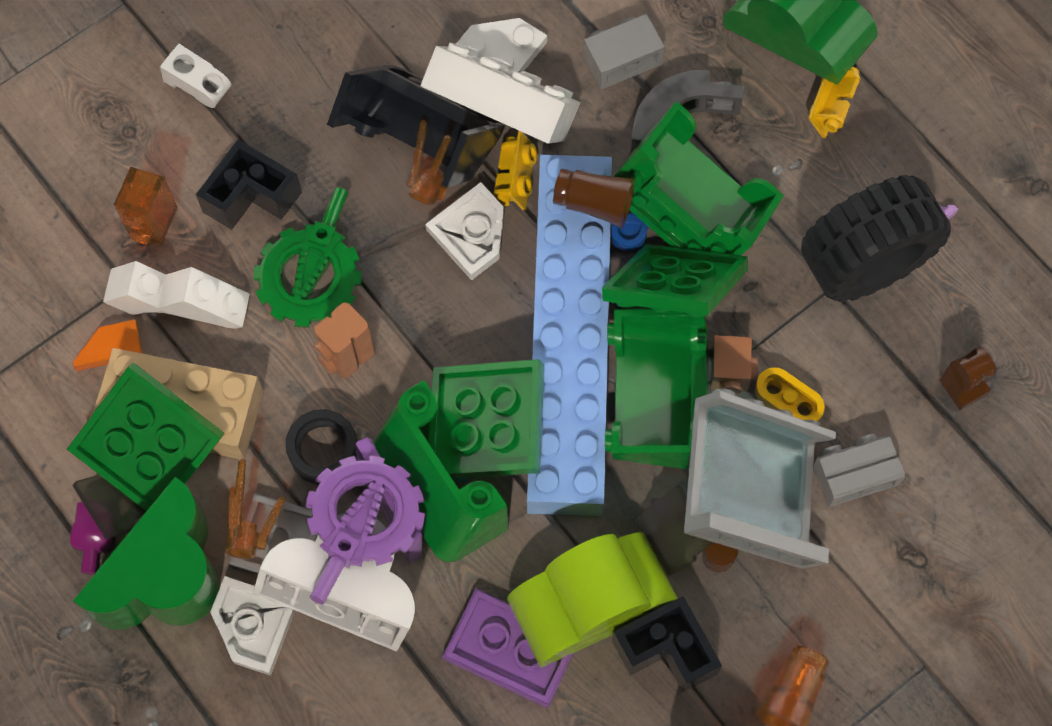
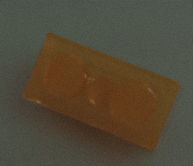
(145, 206)

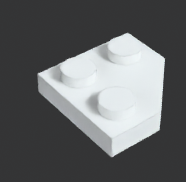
(506, 40)
(470, 230)
(250, 625)

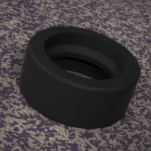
(309, 422)

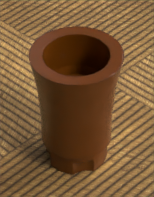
(595, 195)

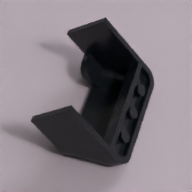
(394, 103)

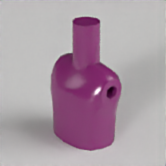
(89, 539)

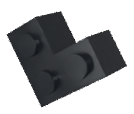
(245, 179)
(671, 635)

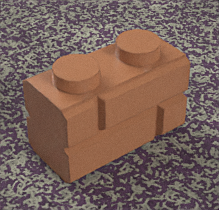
(343, 341)

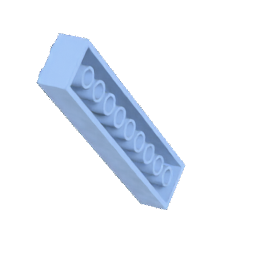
(572, 346)

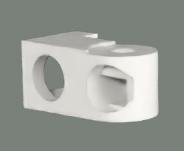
(194, 76)

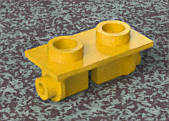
(828, 108)
(518, 157)

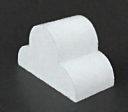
(362, 601)

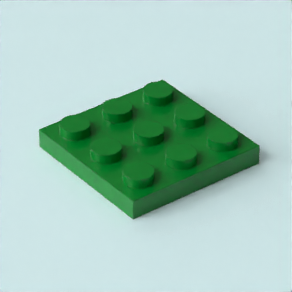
(675, 280)
(488, 418)
(144, 437)

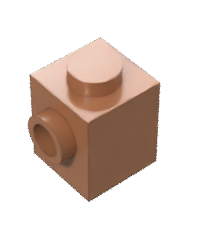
(732, 363)

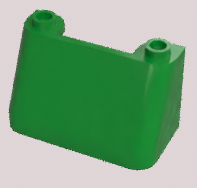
(691, 197)
(657, 381)
(454, 518)

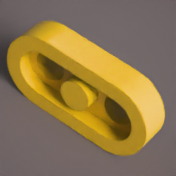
(791, 395)

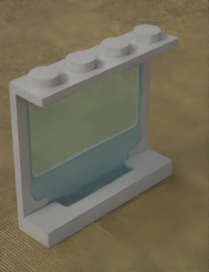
(753, 478)

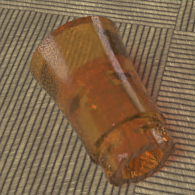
(794, 690)

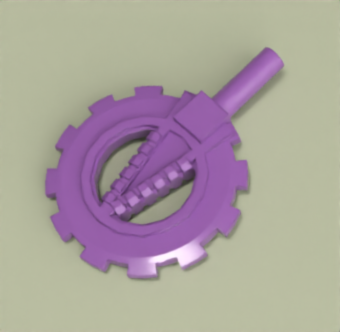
(351, 537)

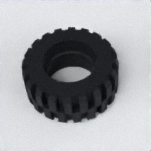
(875, 238)

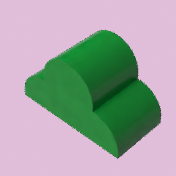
(812, 33)
(156, 568)

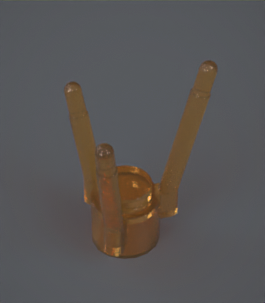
(427, 185)
(242, 535)

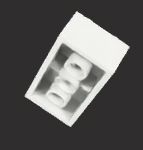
(499, 93)

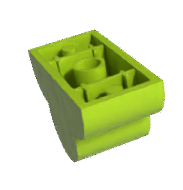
(589, 595)

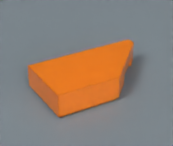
(99, 347)

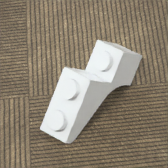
(181, 293)

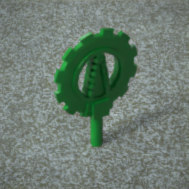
(316, 248)

